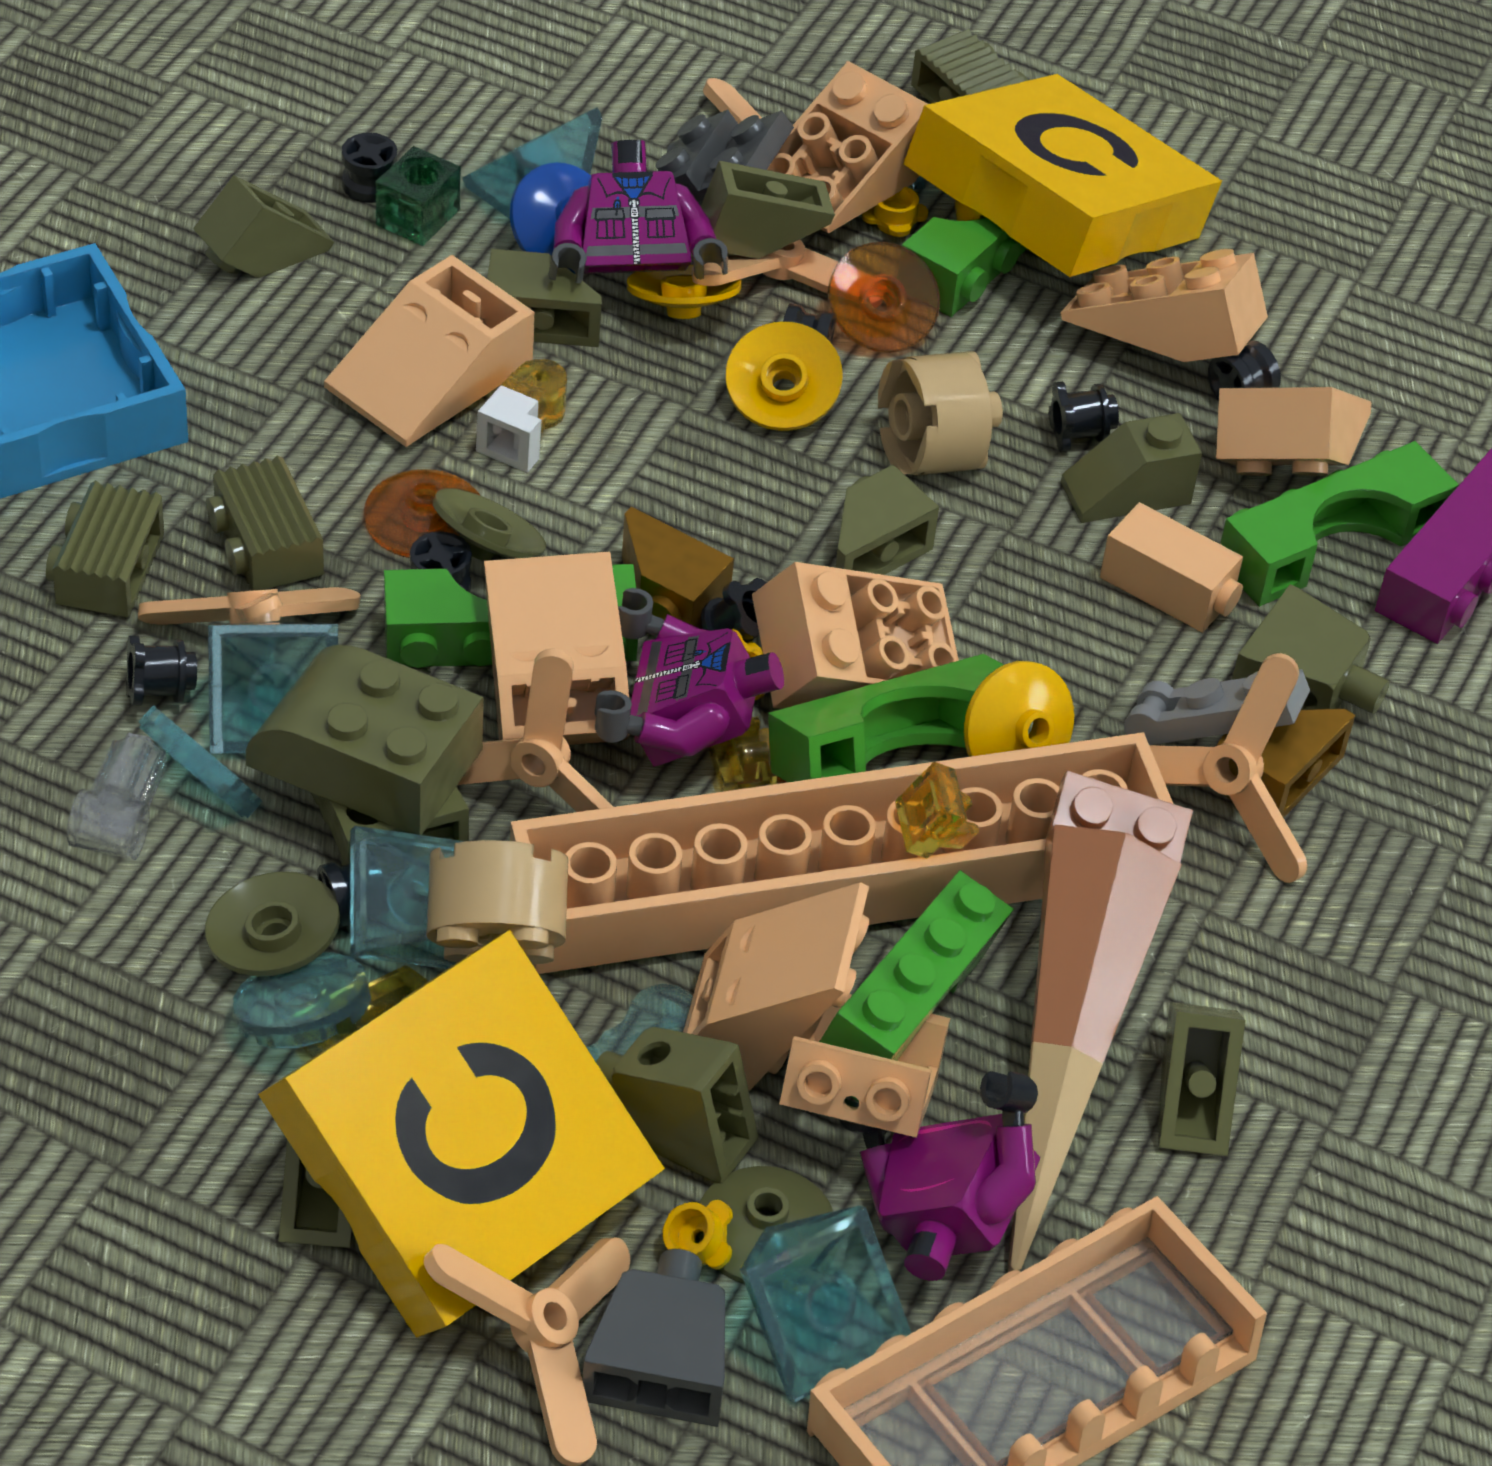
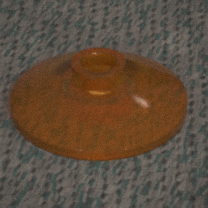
(898, 279)
(403, 508)

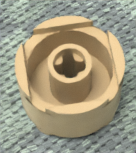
(937, 413)
(496, 890)

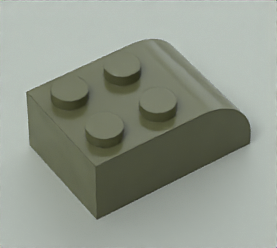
(371, 736)

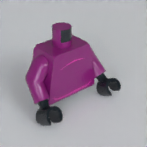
(955, 1180)

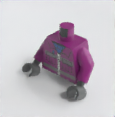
(634, 223)
(688, 686)

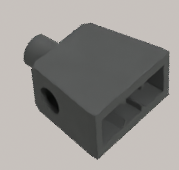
(661, 1343)

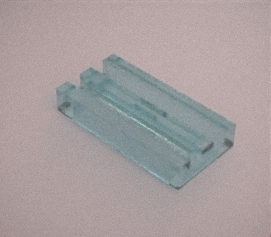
(199, 762)

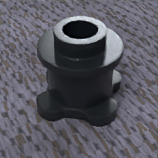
(1081, 414)
(733, 610)
(159, 670)

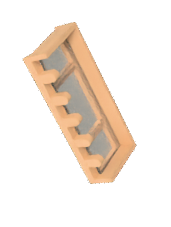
(1049, 1356)

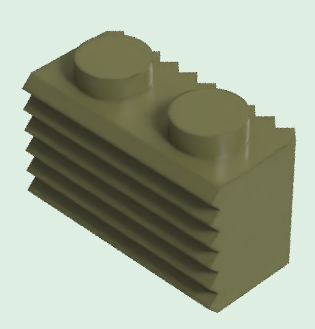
(960, 68)
(265, 524)
(106, 549)

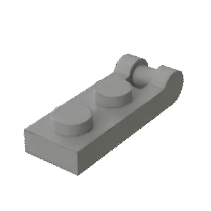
(1199, 709)

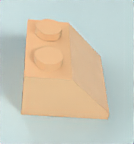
(1289, 428)

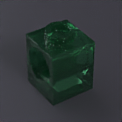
(418, 195)

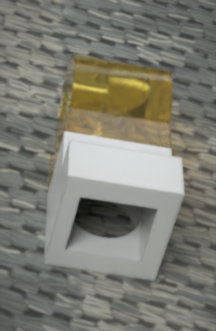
(520, 411)

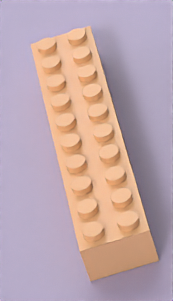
(687, 867)

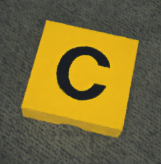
(1062, 173)
(464, 1128)

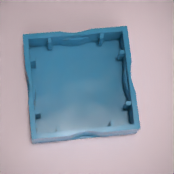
(78, 374)

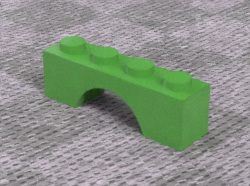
(963, 257)
(1380, 497)
(442, 624)
(854, 726)
(920, 970)

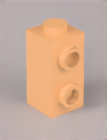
(1172, 567)

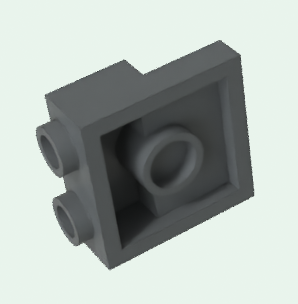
(721, 138)

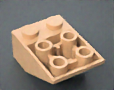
(853, 142)
(1174, 306)
(434, 351)
(561, 606)
(849, 629)
(778, 976)

